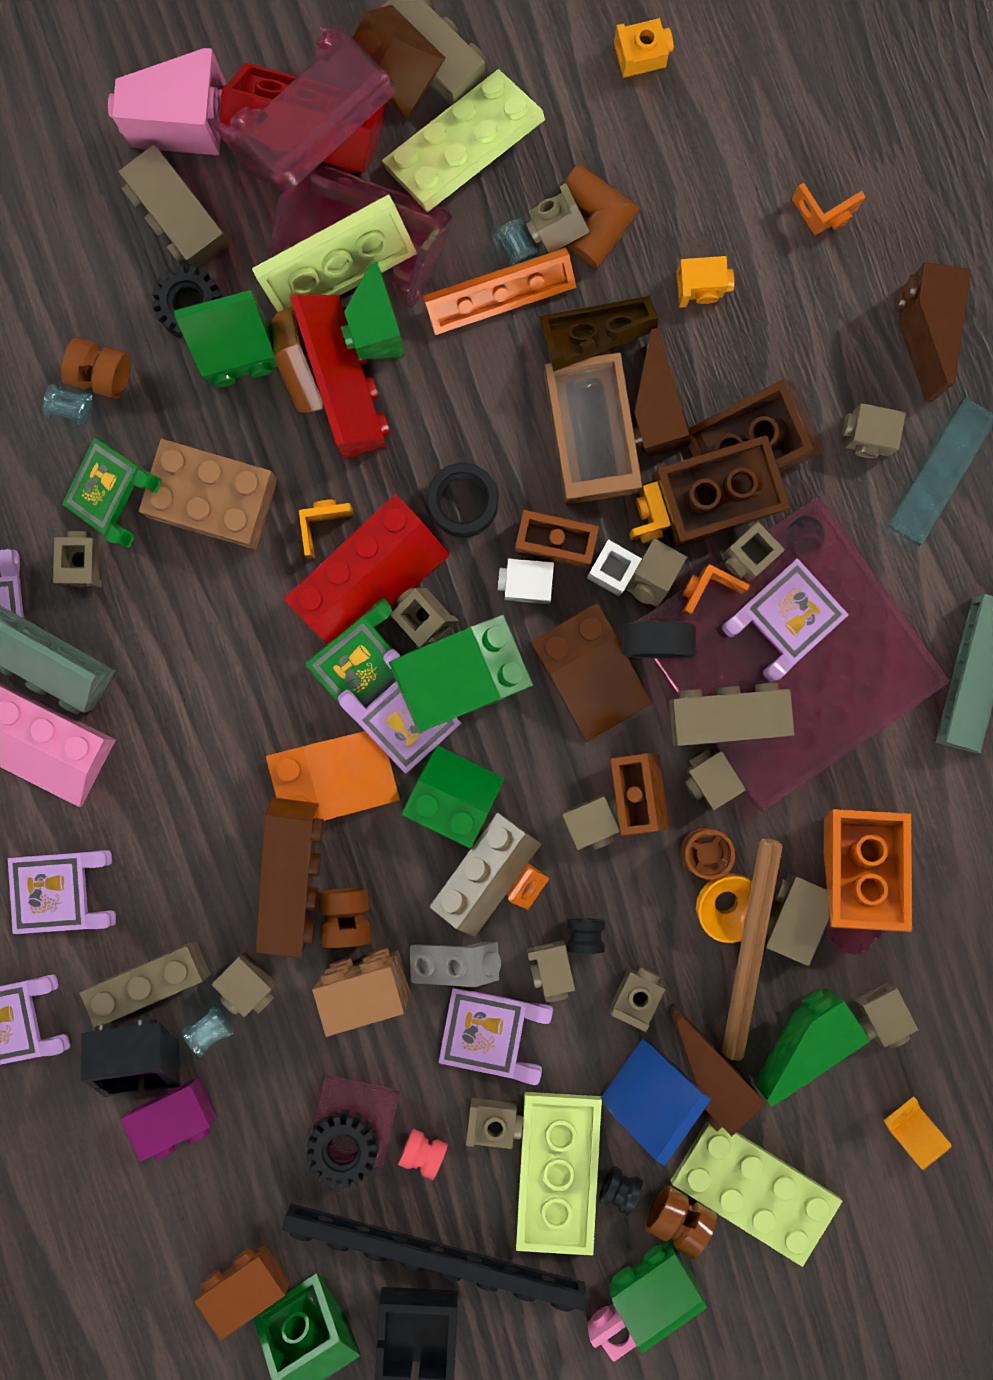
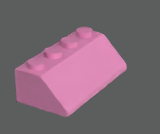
(49, 746)

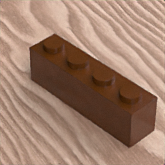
(287, 877)

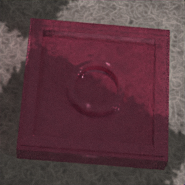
(372, 1101)

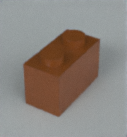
(556, 539)
(640, 794)
(241, 1291)

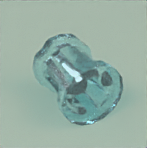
(516, 242)
(67, 404)
(207, 1031)

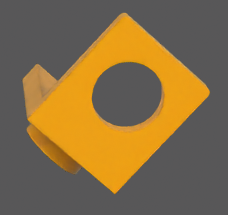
(322, 511)
(917, 1133)

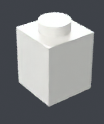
(614, 568)
(526, 581)

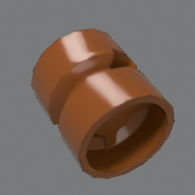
(89, 366)
(707, 853)
(341, 904)
(683, 1223)

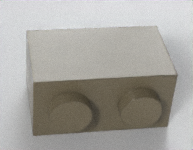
(797, 919)

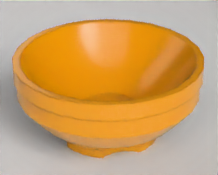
(729, 924)

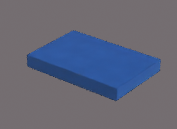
(654, 1101)

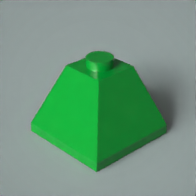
(372, 320)

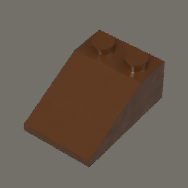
(933, 322)
(770, 412)
(721, 490)
(590, 672)
(731, 1094)

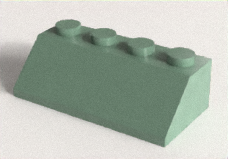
(51, 664)

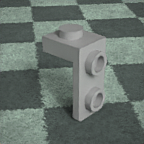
(455, 965)

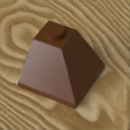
(401, 53)

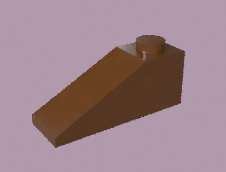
(657, 407)

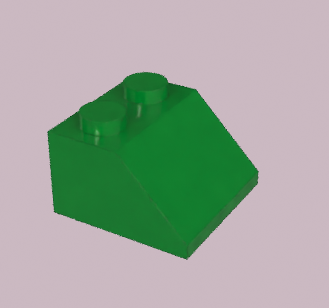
(453, 796)
(656, 1296)
(306, 1334)

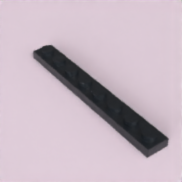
(423, 1254)

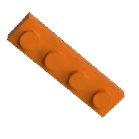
(500, 291)

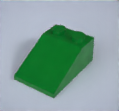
(228, 338)
(460, 673)
(812, 1042)

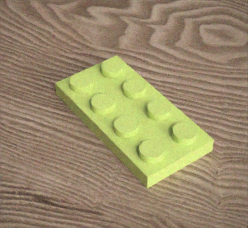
(463, 140)
(338, 255)
(558, 1173)
(756, 1192)

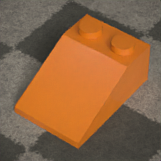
(337, 773)
(868, 869)

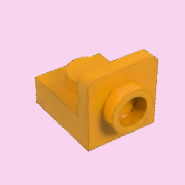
(651, 507)

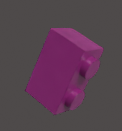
(169, 1120)

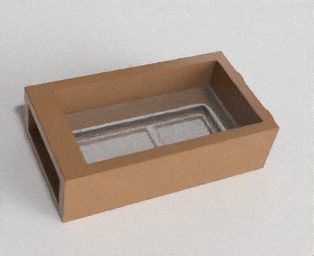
(593, 429)

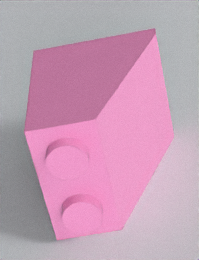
(171, 104)

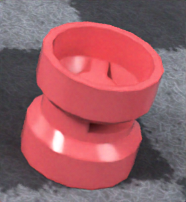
(421, 1154)

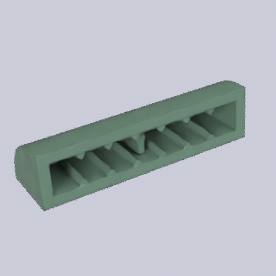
(971, 686)

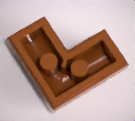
(606, 212)
(294, 362)

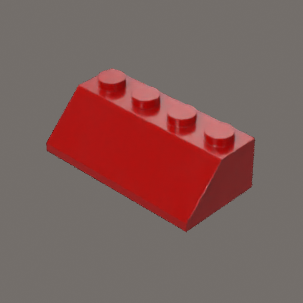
(258, 86)
(340, 376)
(374, 563)

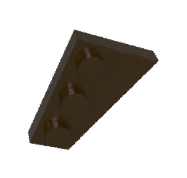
(595, 329)

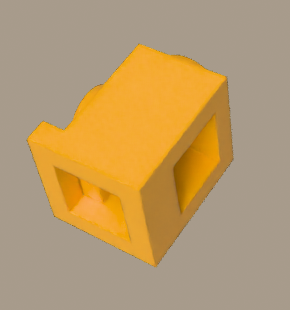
(638, 57)
(703, 280)

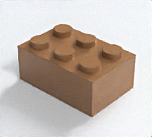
(209, 494)
(361, 991)

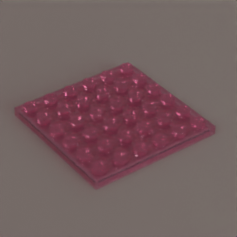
(840, 691)

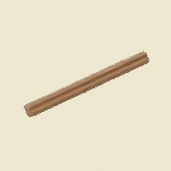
(751, 949)

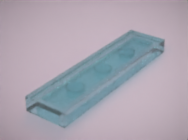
(942, 472)

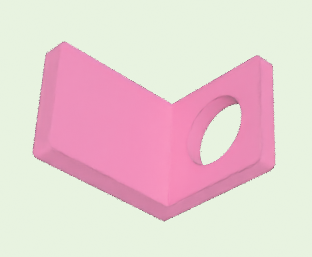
(603, 1326)

